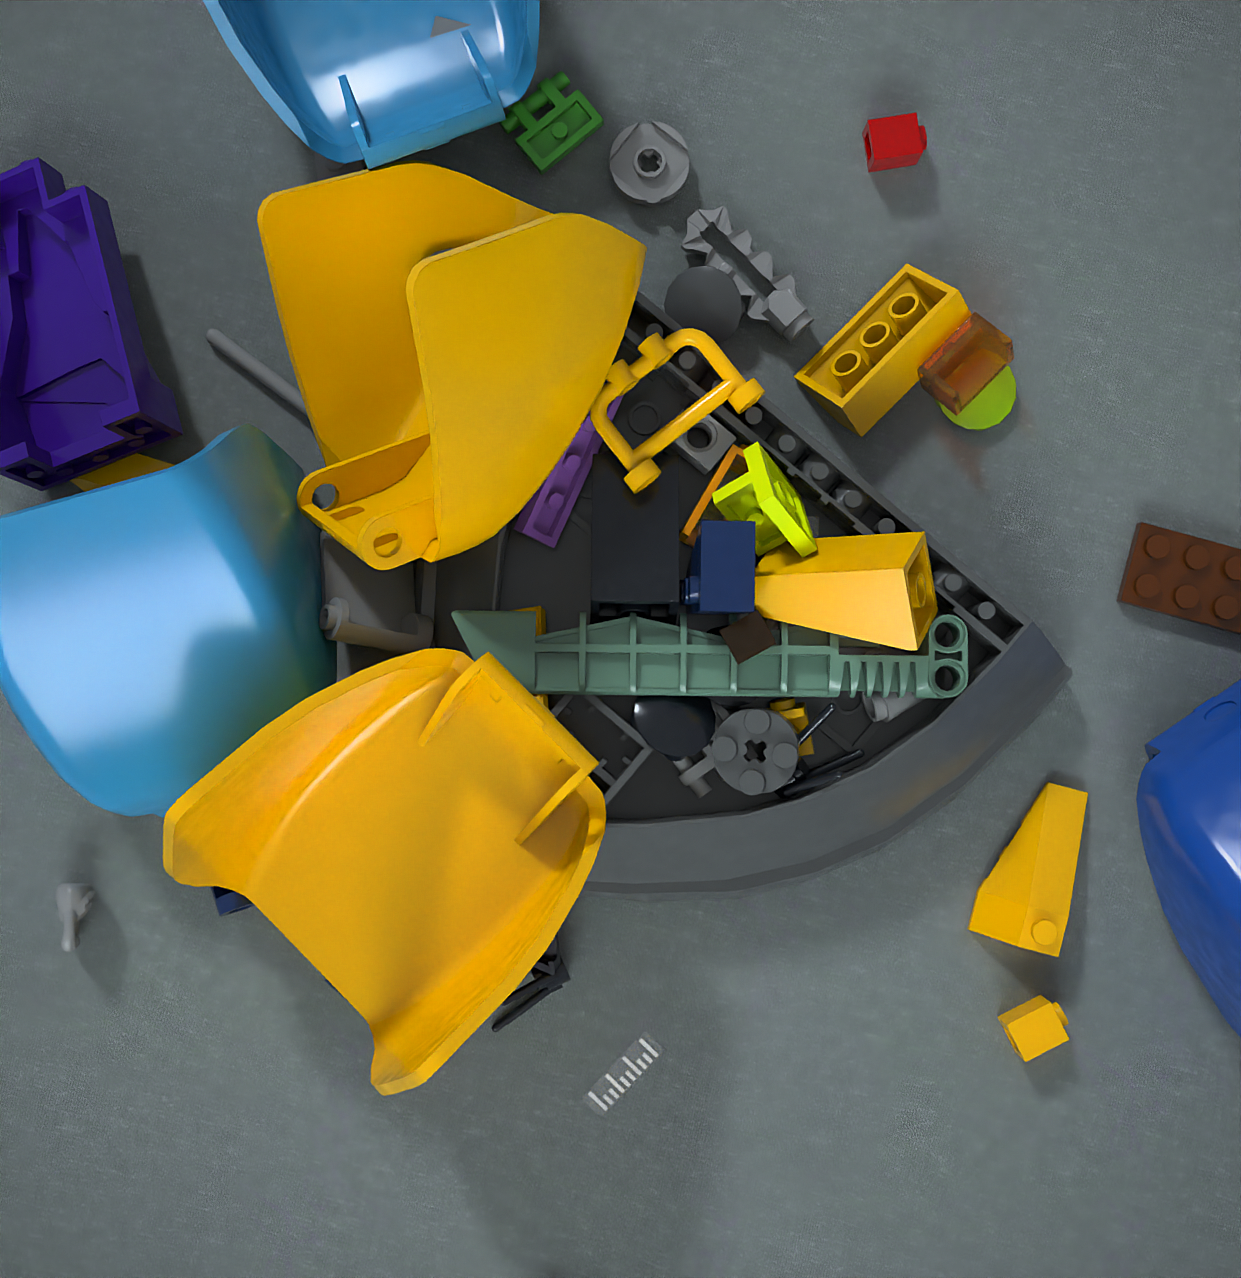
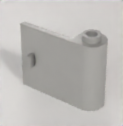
(368, 603)

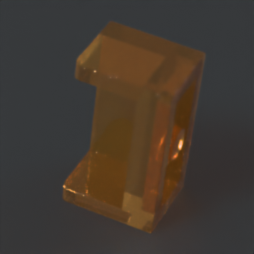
(966, 363)

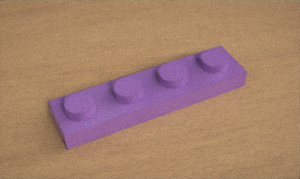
(552, 503)

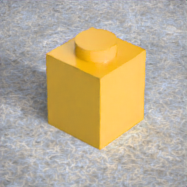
(1034, 1027)

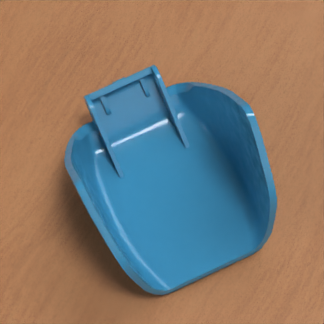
(371, 79)
(162, 620)

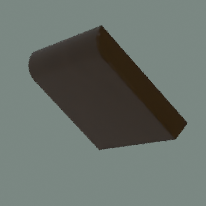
(747, 637)

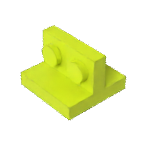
(768, 500)

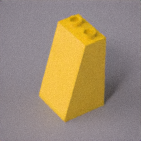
(852, 587)

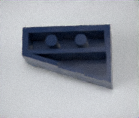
(721, 570)

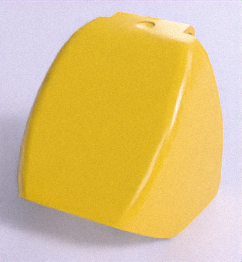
(441, 375)
(405, 841)

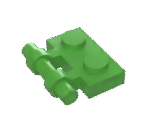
(559, 130)

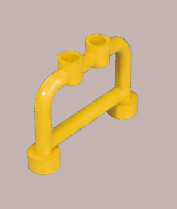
(655, 353)

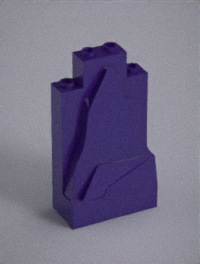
(69, 337)

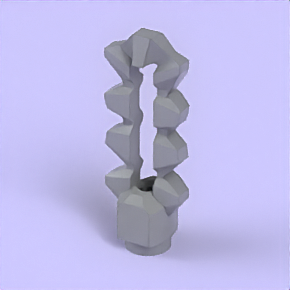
(782, 307)

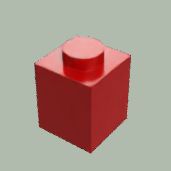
(893, 142)

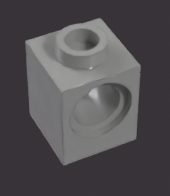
(705, 458)

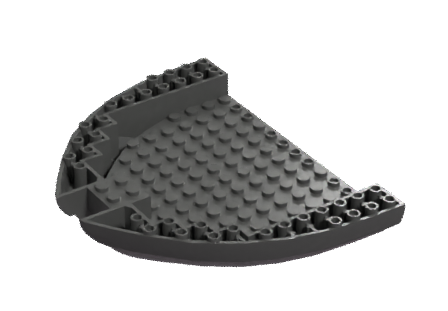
(728, 843)

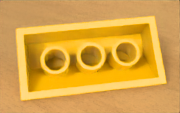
(882, 347)

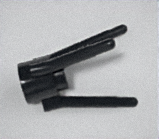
(807, 778)
(544, 981)

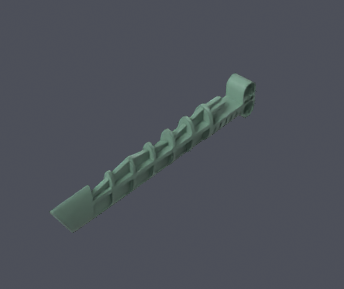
(671, 660)

